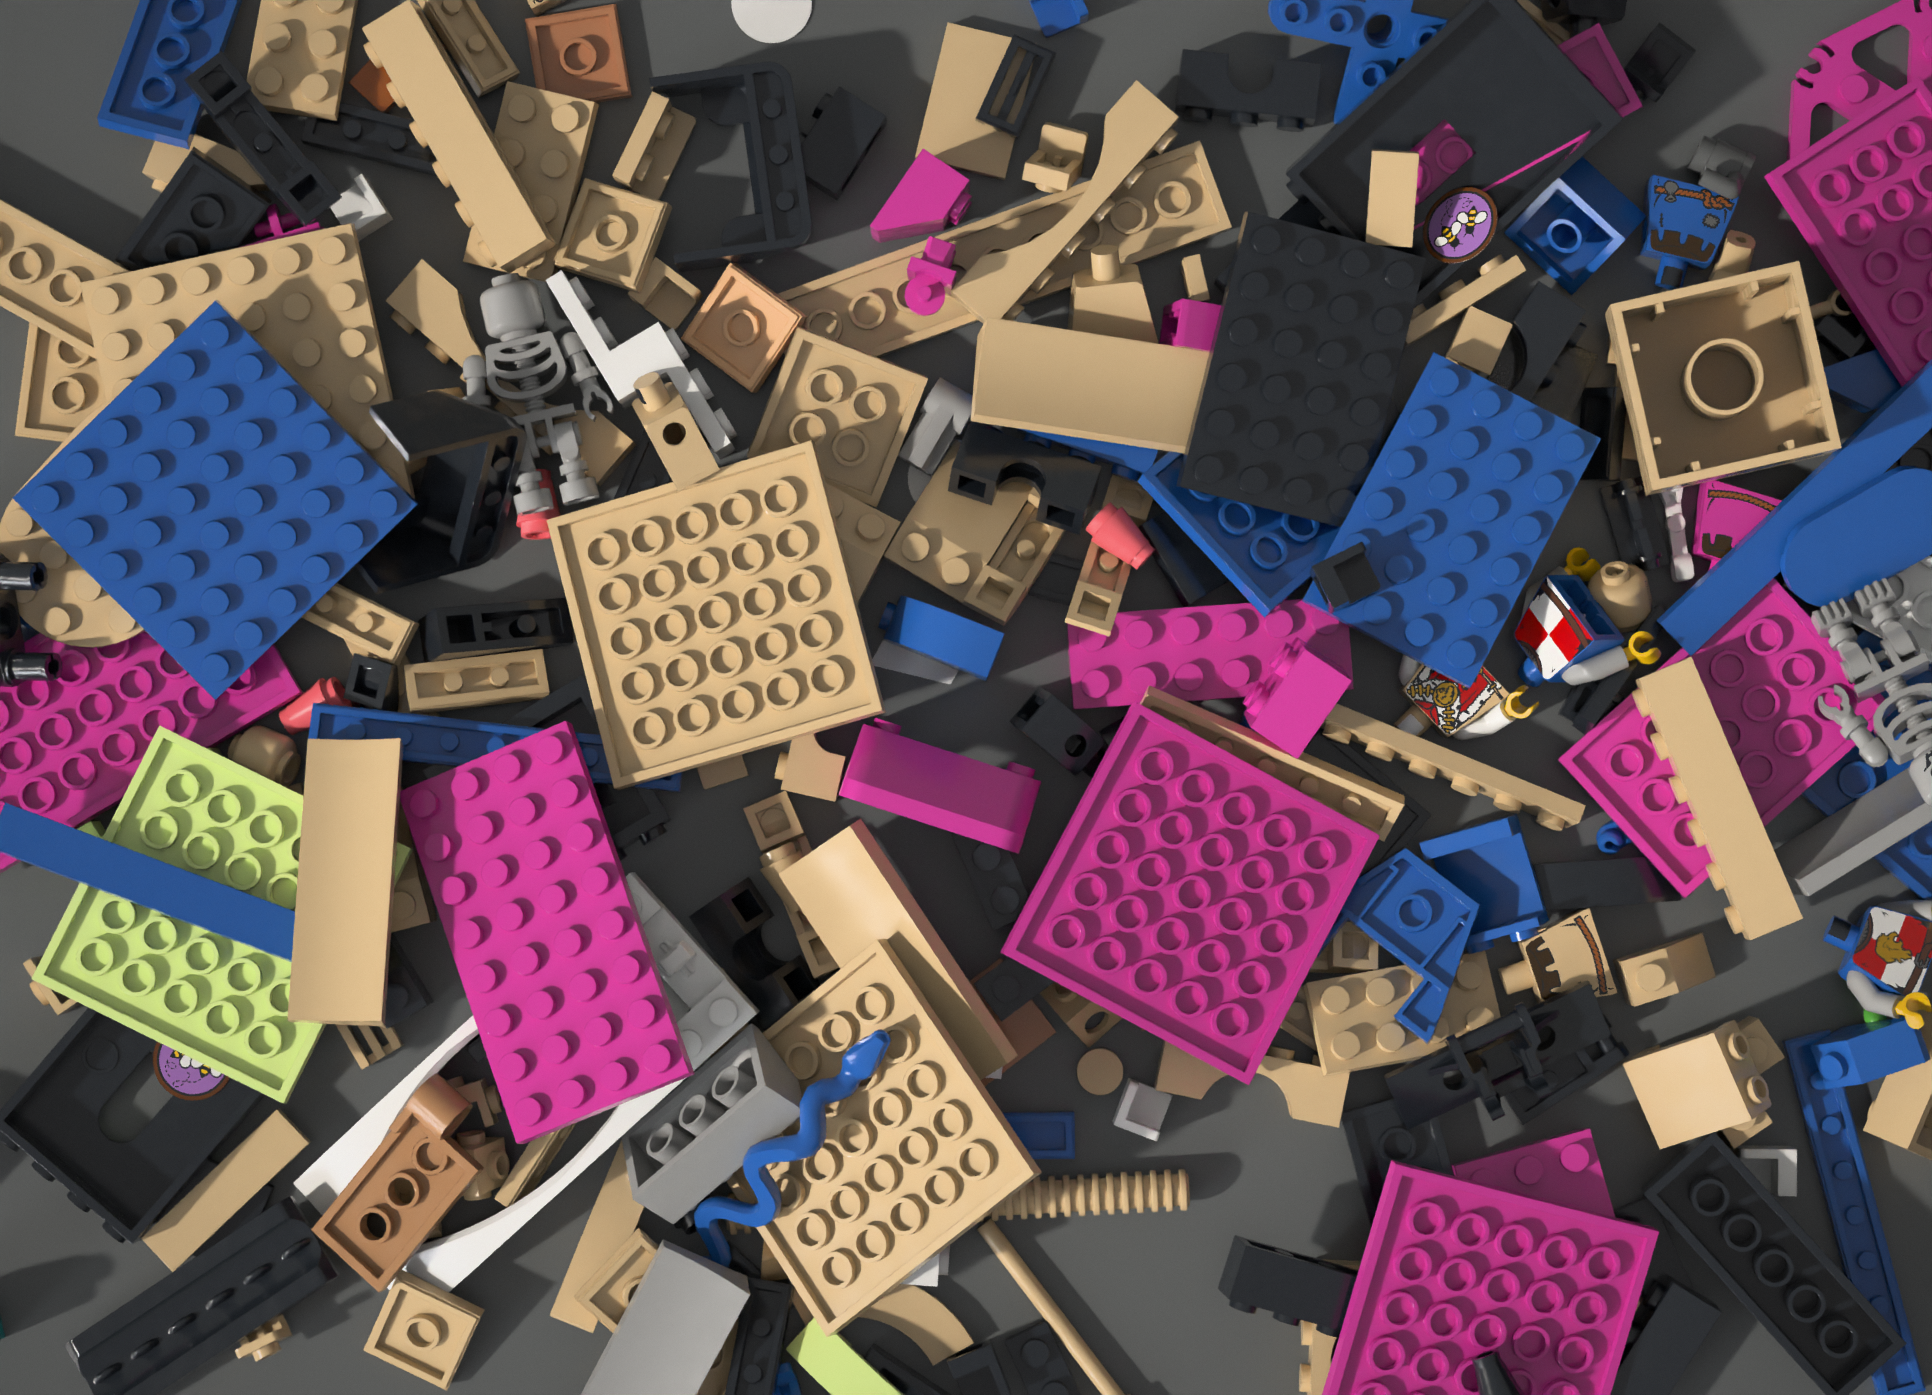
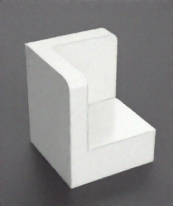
(362, 207)
(1142, 1109)
(1772, 1167)

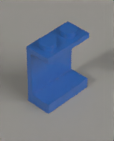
(1497, 873)

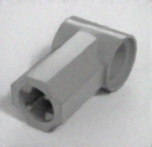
(942, 418)

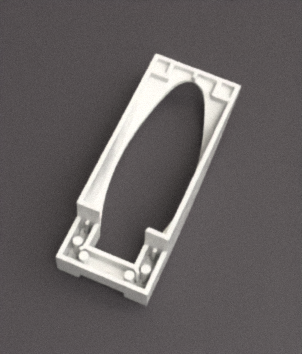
(714, 1017)

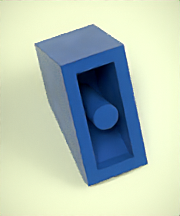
(1862, 382)
(1868, 1052)

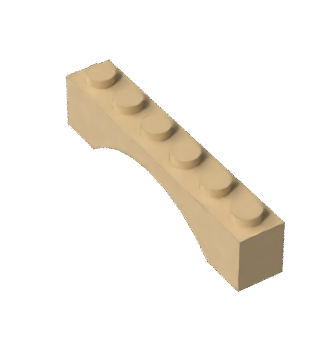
(1003, 278)
(438, 311)

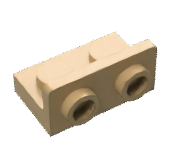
(654, 147)

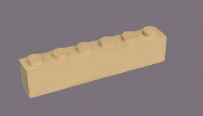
(458, 137)
(1717, 799)

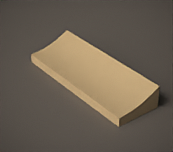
(1086, 385)
(346, 882)
(857, 898)

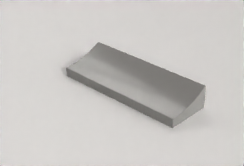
(1853, 835)
(671, 1327)

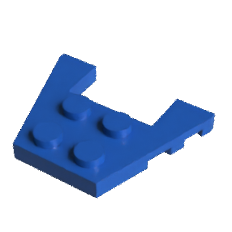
(1420, 923)

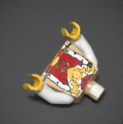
(1453, 707)

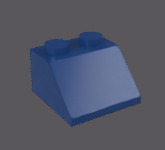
(1575, 225)

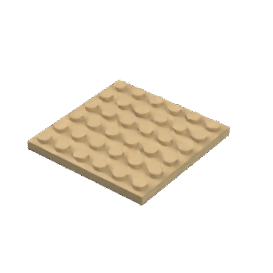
(294, 294)
(715, 616)
(903, 1157)

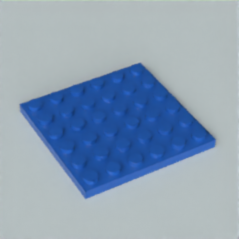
(215, 499)

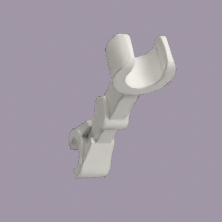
(1681, 561)

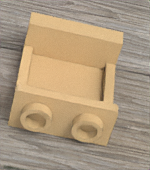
(1698, 1085)

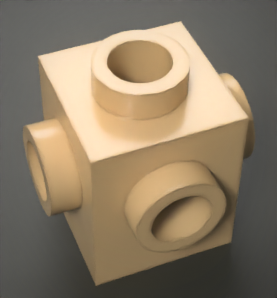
(492, 1156)

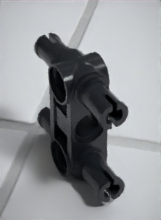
(15, 662)

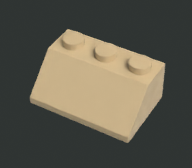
(1905, 1104)

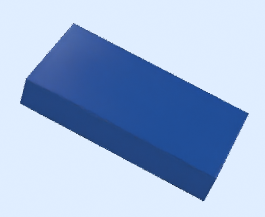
(1045, 1133)

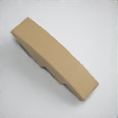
(608, 1227)

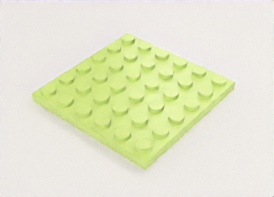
(174, 978)

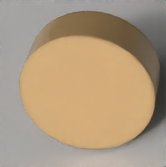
(1099, 1071)

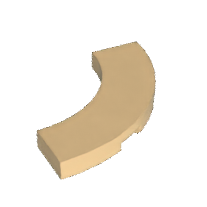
(917, 1316)

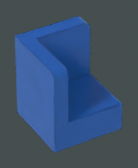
(1059, 15)

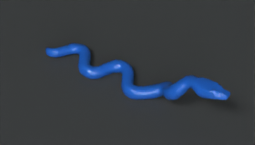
(857, 1065)

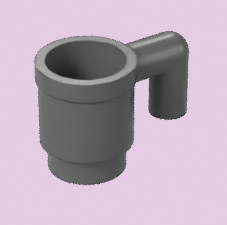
(1721, 166)

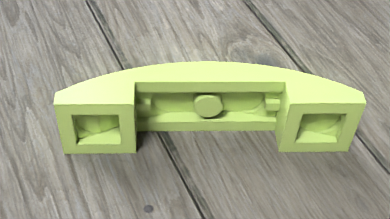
(837, 1364)

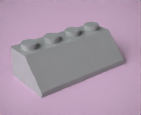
(709, 1124)

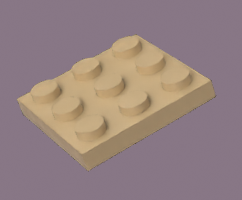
(845, 404)

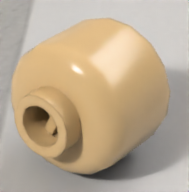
(1622, 594)
(266, 754)

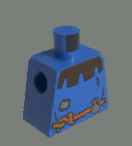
(1682, 227)

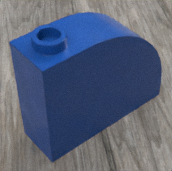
(941, 636)

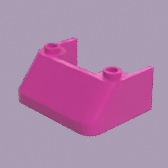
(941, 787)

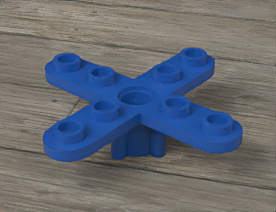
(1345, 23)

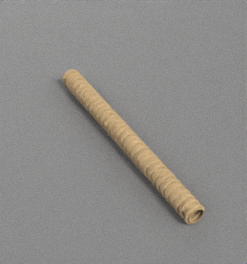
(1083, 1195)

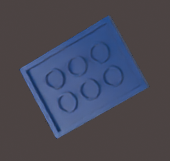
(1253, 546)

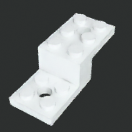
(642, 354)

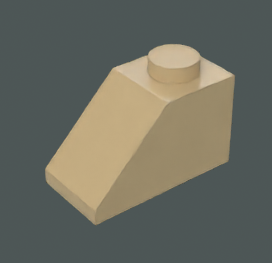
(1664, 969)

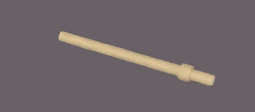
(1048, 1309)

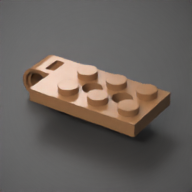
(413, 1150)

